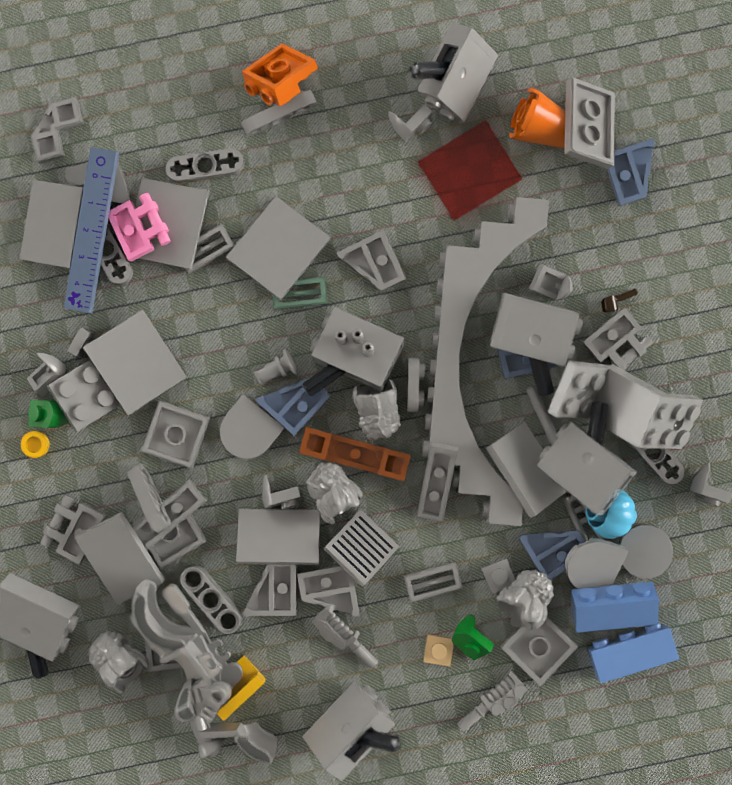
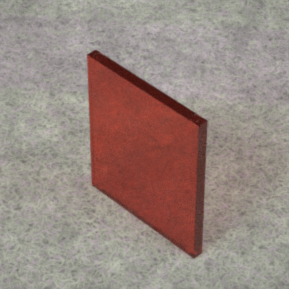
(469, 170)

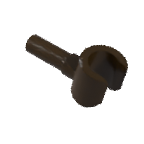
(610, 303)

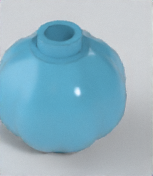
(616, 519)

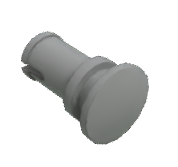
(274, 369)

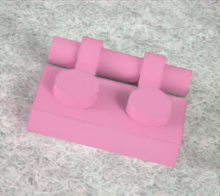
(131, 231)

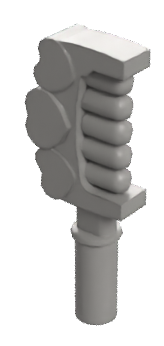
(334, 631)
(500, 698)

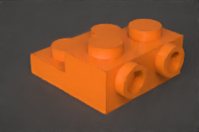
(278, 74)

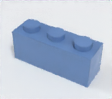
(614, 607)
(632, 652)

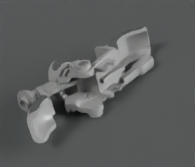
(206, 671)

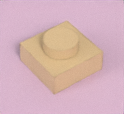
(438, 650)

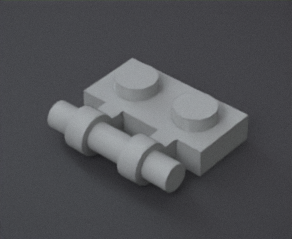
(612, 335)
(80, 520)

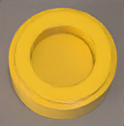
(35, 444)

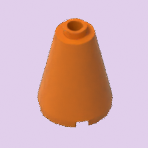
(539, 121)

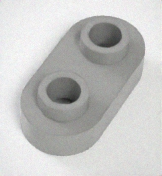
(415, 373)

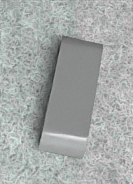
(216, 612)

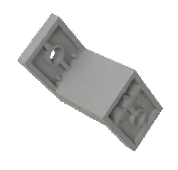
(635, 410)

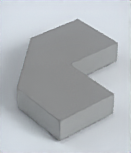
(46, 136)

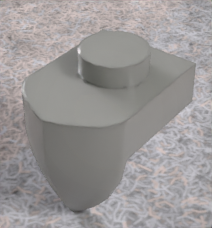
(417, 123)
(551, 283)
(46, 373)
(712, 494)
(286, 498)

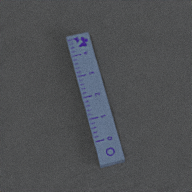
(91, 230)

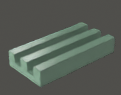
(314, 302)

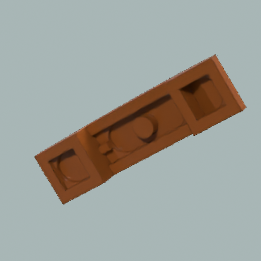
(355, 453)

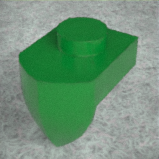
(46, 414)
(471, 640)

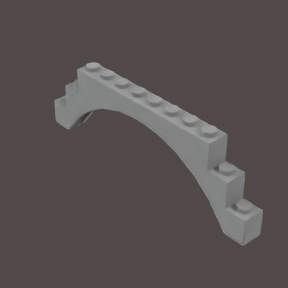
(463, 277)

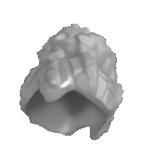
(377, 410)
(332, 491)
(527, 599)
(116, 660)

